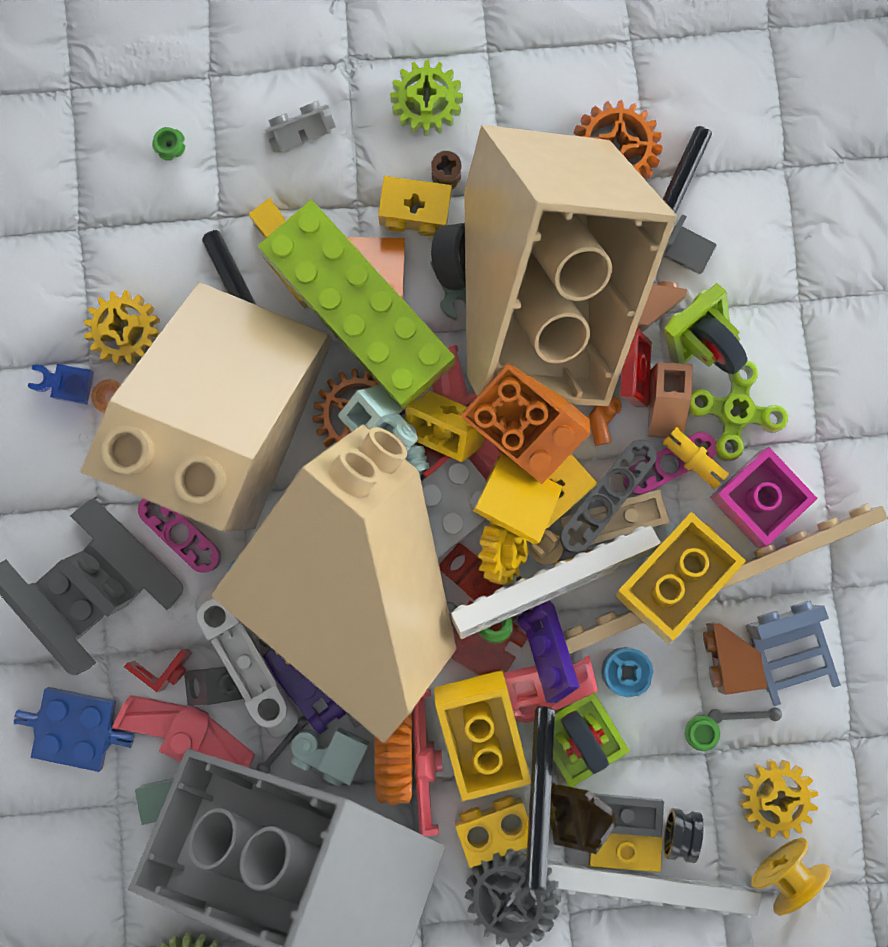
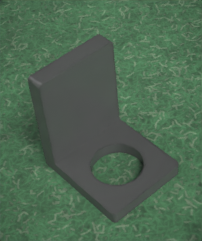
(688, 248)
(214, 686)

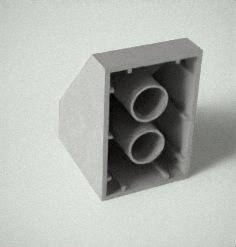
(283, 861)

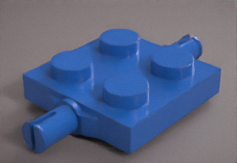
(73, 729)

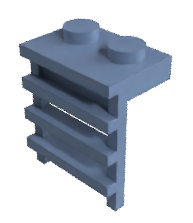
(777, 629)

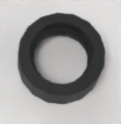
(446, 249)

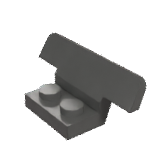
(116, 564)
(53, 613)

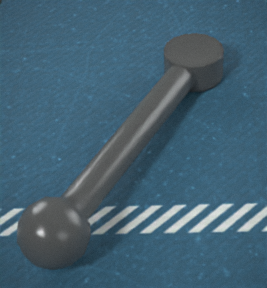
(774, 714)
(265, 766)

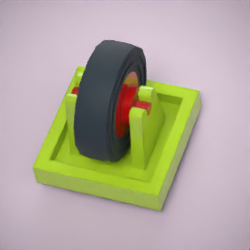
(706, 333)
(585, 740)

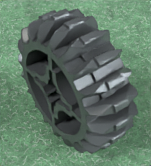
(488, 883)

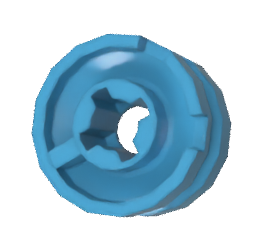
(612, 672)

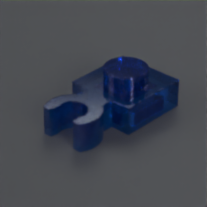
(67, 383)

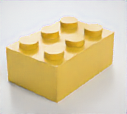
(680, 578)
(481, 735)

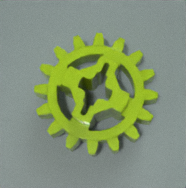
(441, 97)

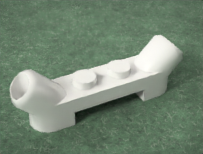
(246, 666)

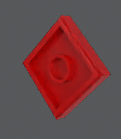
(637, 371)

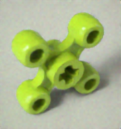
(750, 412)

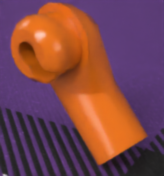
(600, 418)

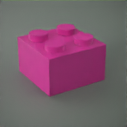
(763, 497)

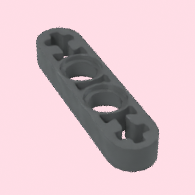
(609, 497)

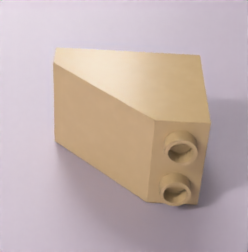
(557, 259)
(210, 410)
(350, 581)

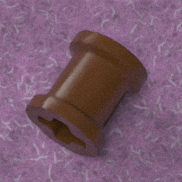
(450, 160)

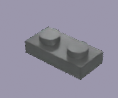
(636, 814)

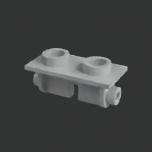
(311, 120)

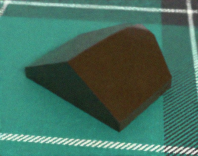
(579, 819)

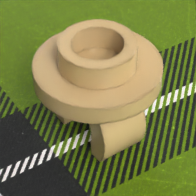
(548, 549)

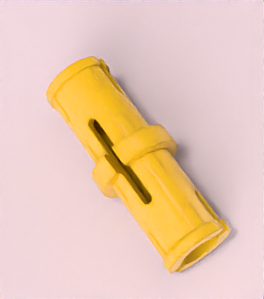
(695, 458)

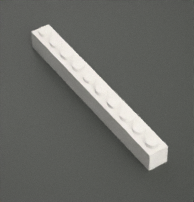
(554, 582)
(655, 889)

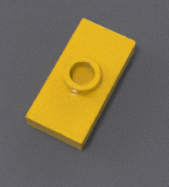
(629, 853)

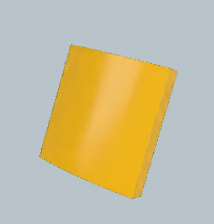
(517, 500)

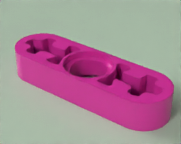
(651, 482)
(165, 534)

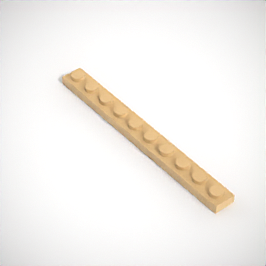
(765, 559)

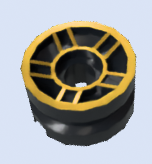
(683, 835)

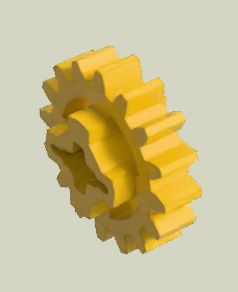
(108, 330)
(501, 554)
(783, 812)

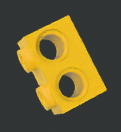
(497, 838)

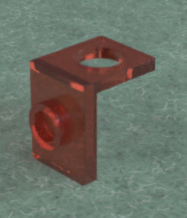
(468, 576)

